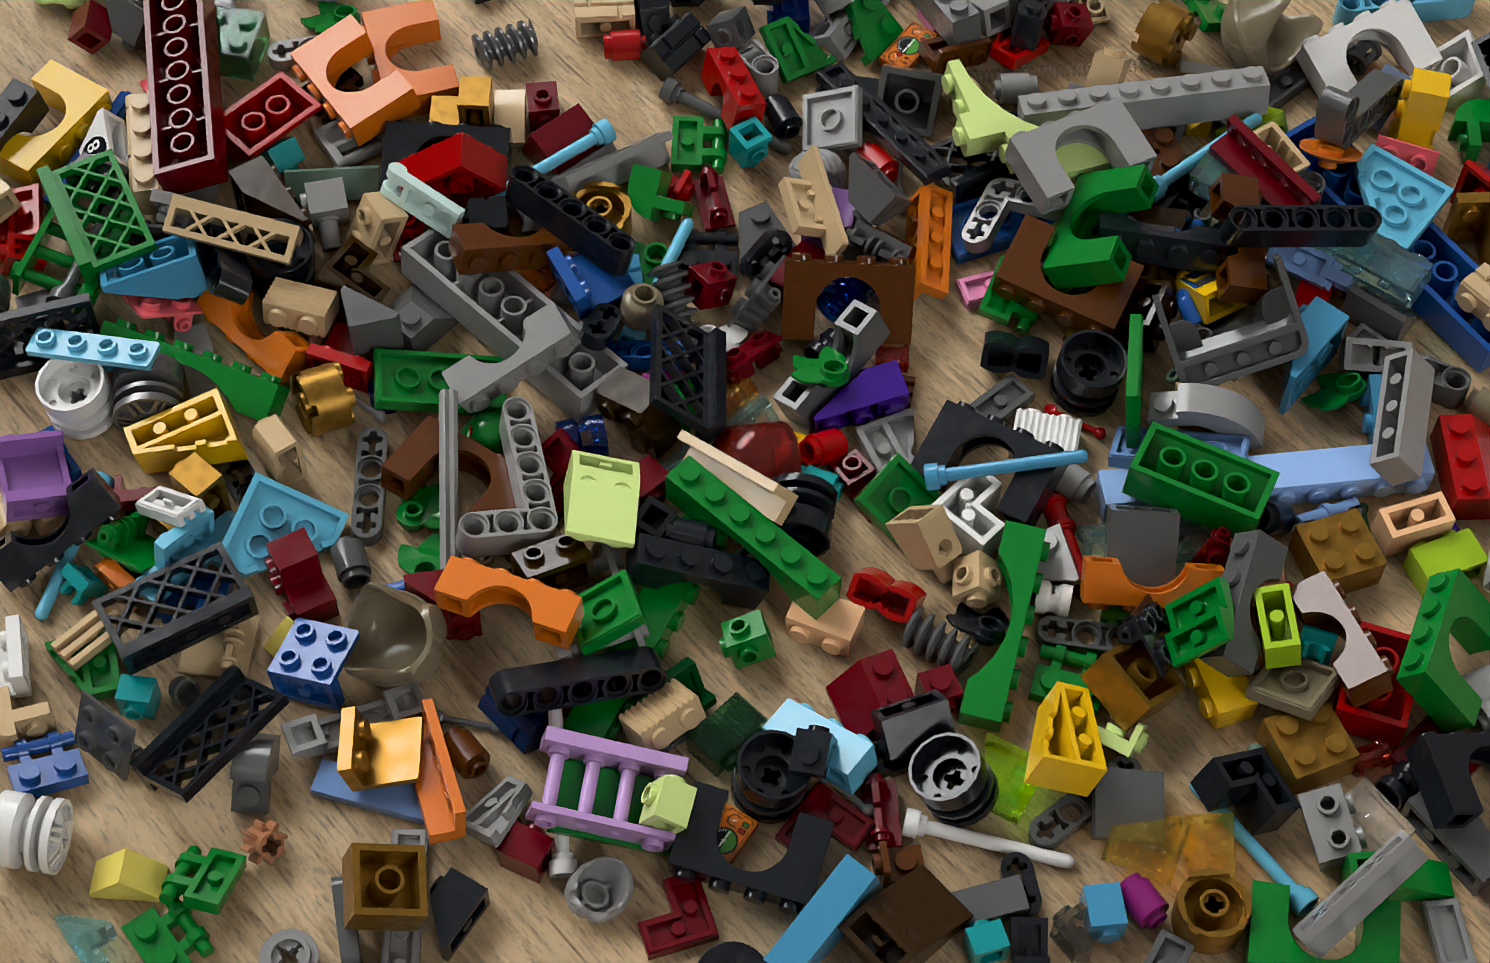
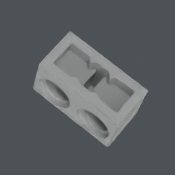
(1366, 354)

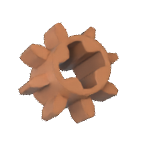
(263, 842)

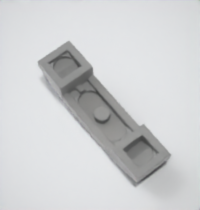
(321, 736)

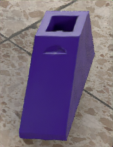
(871, 394)

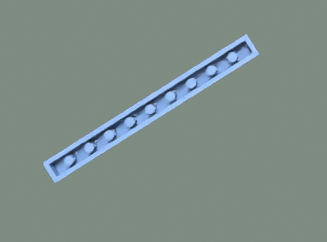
(1303, 477)

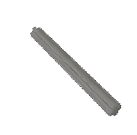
(448, 474)

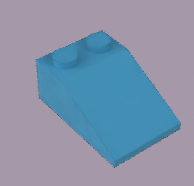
(166, 273)
(1324, 331)

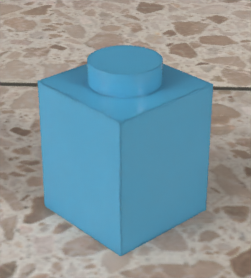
(1105, 912)

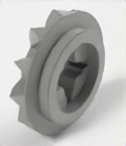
(289, 942)

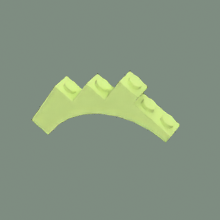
(988, 127)

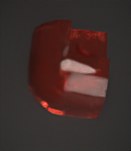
(763, 446)

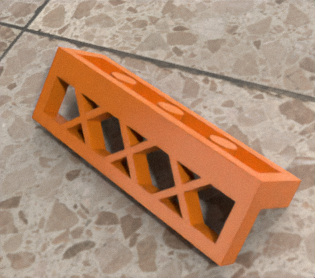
(930, 236)
(438, 789)

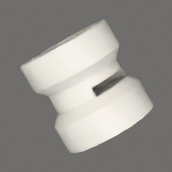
(1054, 599)

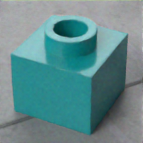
(284, 154)
(138, 697)
(986, 941)

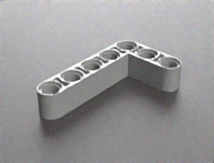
(530, 491)

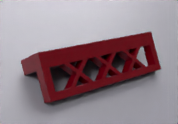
(1250, 156)

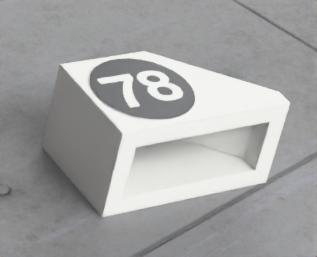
(106, 133)

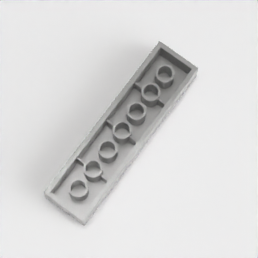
(495, 311)

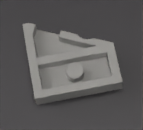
(887, 437)

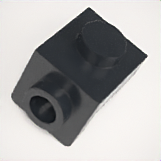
(812, 751)
(1028, 939)

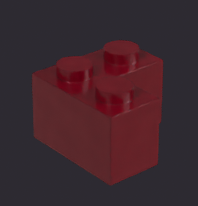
(299, 577)

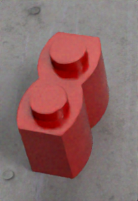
(880, 591)

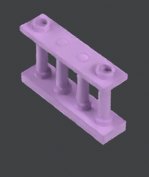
(596, 754)

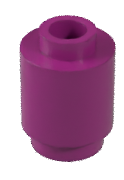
(1143, 901)

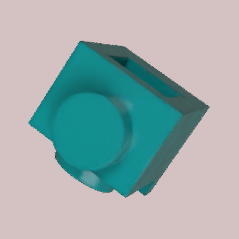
(750, 151)

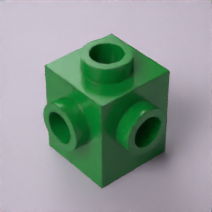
(747, 639)

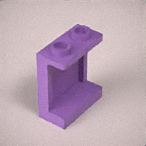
(33, 475)

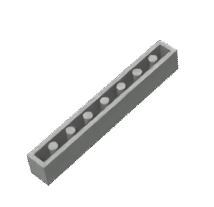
(1162, 100)

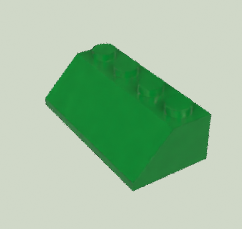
(1199, 481)

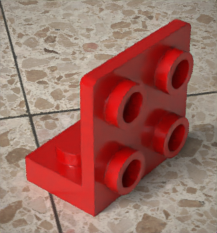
(338, 347)

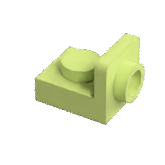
(1114, 738)

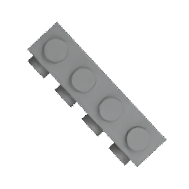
(1402, 417)

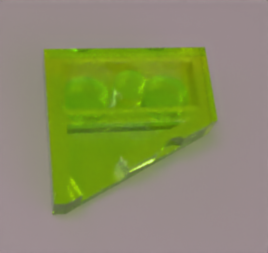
(1009, 766)

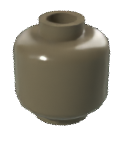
(638, 305)

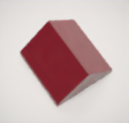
(559, 134)

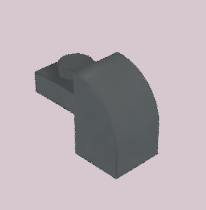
(253, 774)

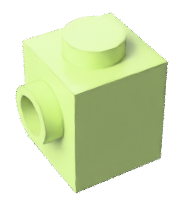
(667, 803)

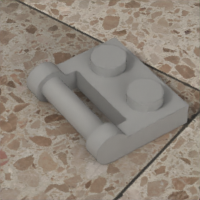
(334, 143)

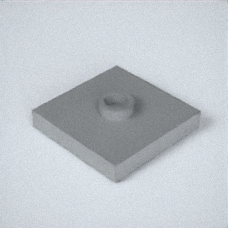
(833, 119)

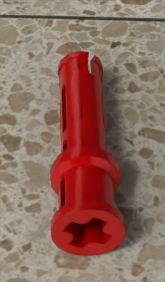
(1056, 513)

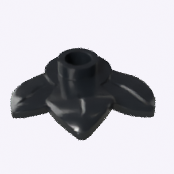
(986, 628)

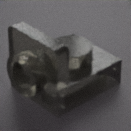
(1072, 940)

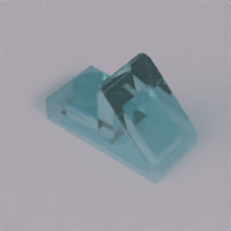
(86, 936)

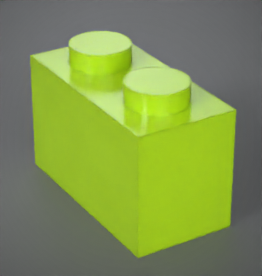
(1444, 554)
(1277, 626)

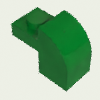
(1471, 128)
(648, 195)

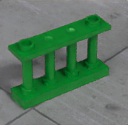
(23, 271)

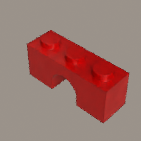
(728, 77)

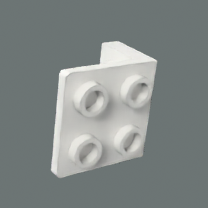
(15, 658)

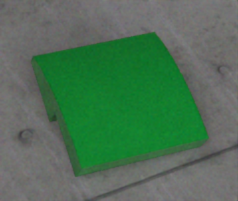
(1200, 621)

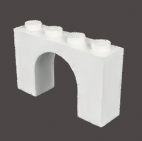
(1392, 26)

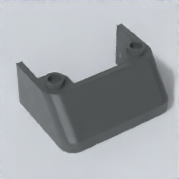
(1241, 350)

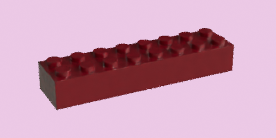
(185, 94)

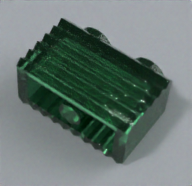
(723, 734)

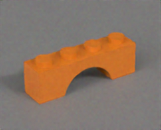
(278, 354)
(1106, 584)
(469, 587)

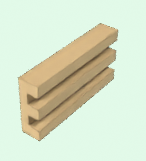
(84, 633)

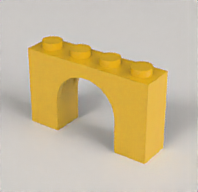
(79, 102)

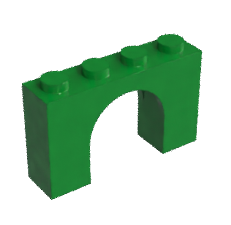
(1104, 260)
(1427, 669)
(1270, 940)

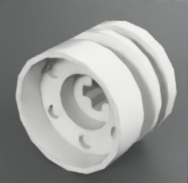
(76, 397)
(34, 831)

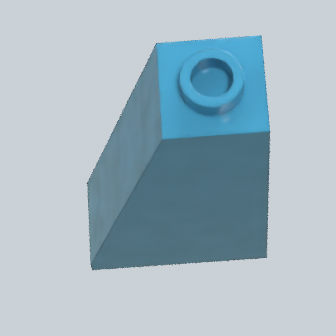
(816, 927)

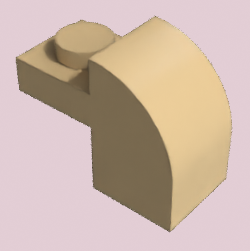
(24, 721)

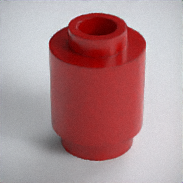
(624, 45)
(881, 158)
(823, 447)

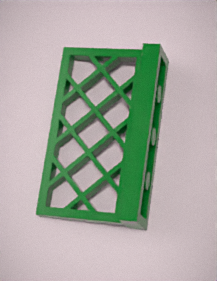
(75, 230)

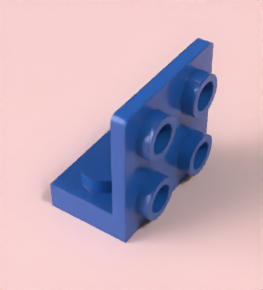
(586, 282)
(311, 662)

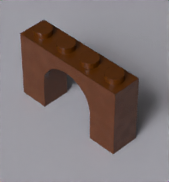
(807, 277)
(1022, 281)
(418, 461)

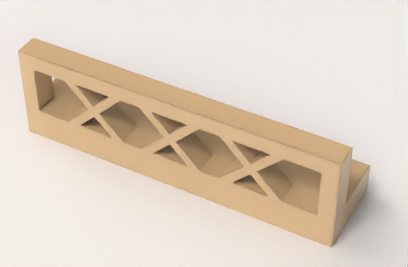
(234, 222)
(758, 490)

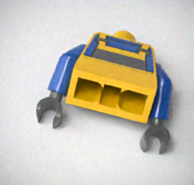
(1199, 301)

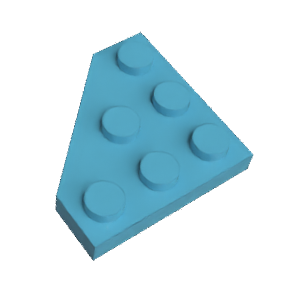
(1401, 194)
(271, 512)

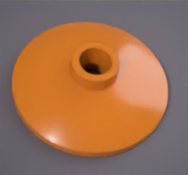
(1329, 154)

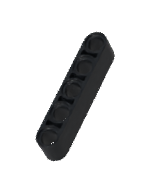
(570, 220)
(1300, 226)
(225, 269)
(577, 681)

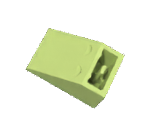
(601, 499)

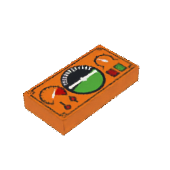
(905, 48)
(735, 832)

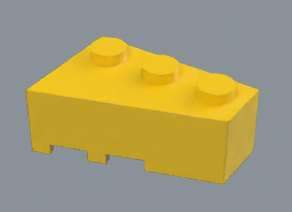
(1421, 108)
(195, 426)
(1066, 743)

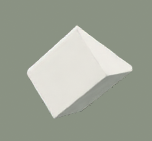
(1462, 63)

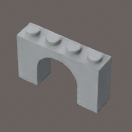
(1103, 126)

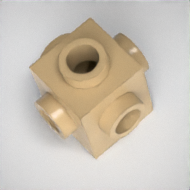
(976, 580)

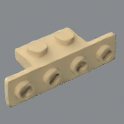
(812, 204)

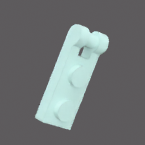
(420, 200)

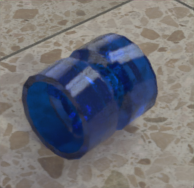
(840, 294)
(596, 431)

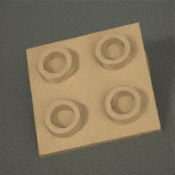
(221, 651)

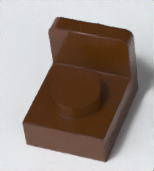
(895, 862)

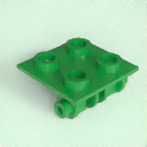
(126, 542)

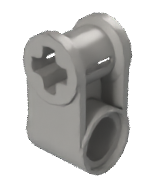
(761, 66)

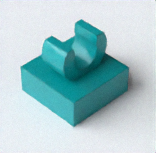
(84, 581)
(1317, 644)

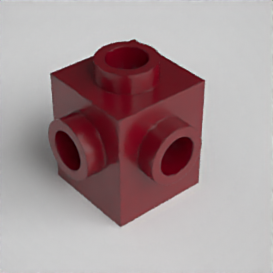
(1068, 24)
(711, 284)

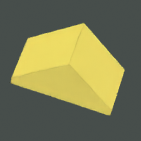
(128, 877)

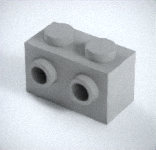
(1330, 825)

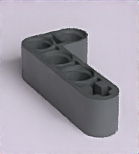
(1347, 115)

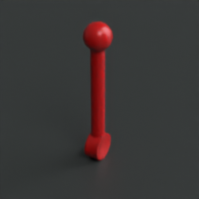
(1099, 433)

